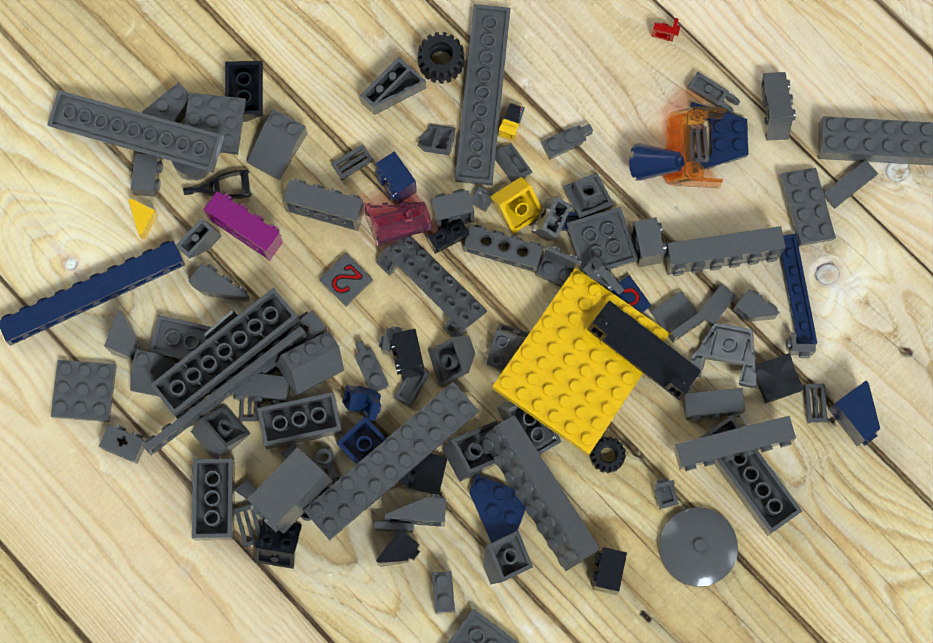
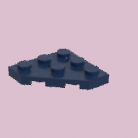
(497, 507)

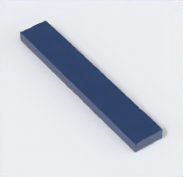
(797, 292)

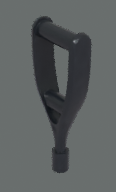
(215, 185)

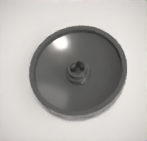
(698, 547)

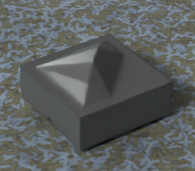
(481, 199)

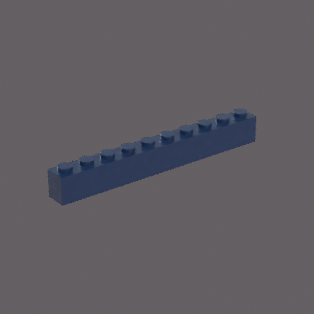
(91, 293)

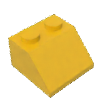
(517, 204)

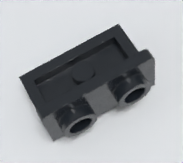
(448, 236)

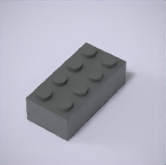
(324, 204)
(299, 420)
(213, 499)

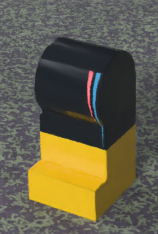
(511, 122)

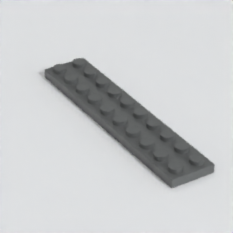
(482, 95)
(136, 131)
(391, 461)

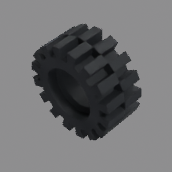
(619, 455)

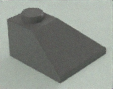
(121, 338)
(452, 359)
(146, 369)
(506, 558)

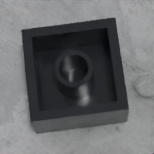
(408, 353)
(609, 570)

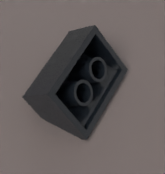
(245, 81)

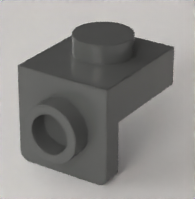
(385, 340)
(801, 350)
(665, 493)

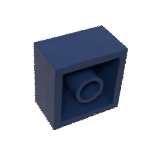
(395, 177)
(360, 441)

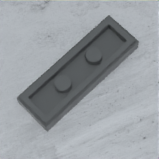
(850, 184)

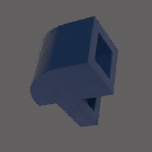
(362, 399)

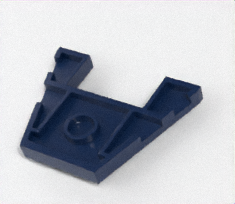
(727, 139)

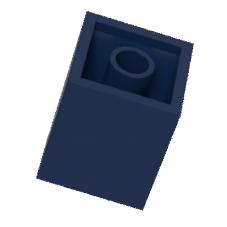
(857, 414)

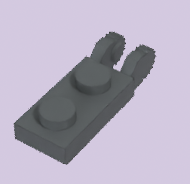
(712, 92)

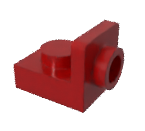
(666, 32)

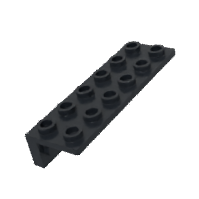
(644, 350)

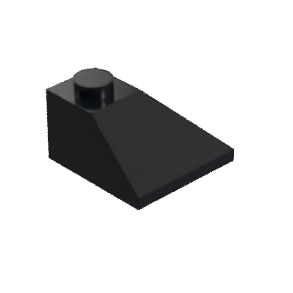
(399, 550)

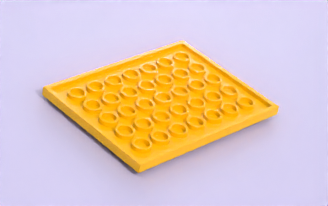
(569, 374)

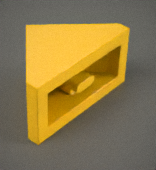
(143, 217)

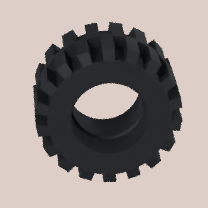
(436, 44)

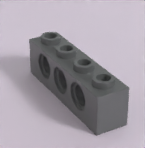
(528, 262)
(306, 320)

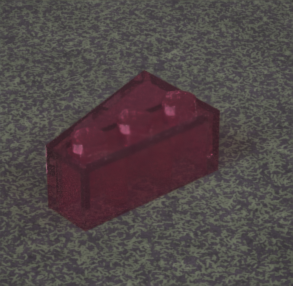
(397, 221)

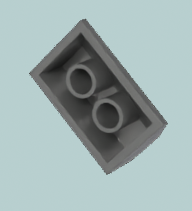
(311, 363)

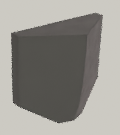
(437, 139)

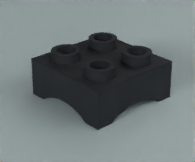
(778, 378)

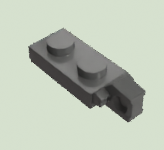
(566, 140)
(370, 368)

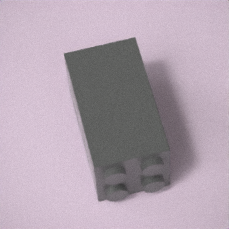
(289, 491)

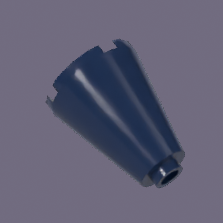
(653, 161)

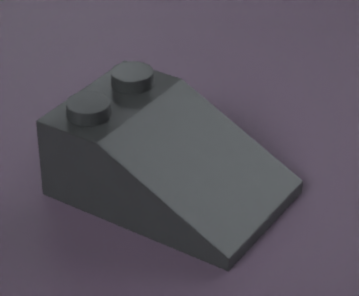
(277, 144)
(539, 434)
(468, 453)
(426, 511)

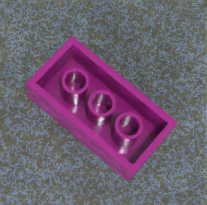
(243, 225)

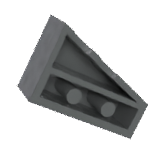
(392, 86)
(170, 105)
(778, 105)

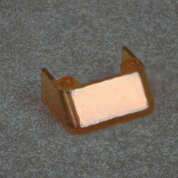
(678, 139)

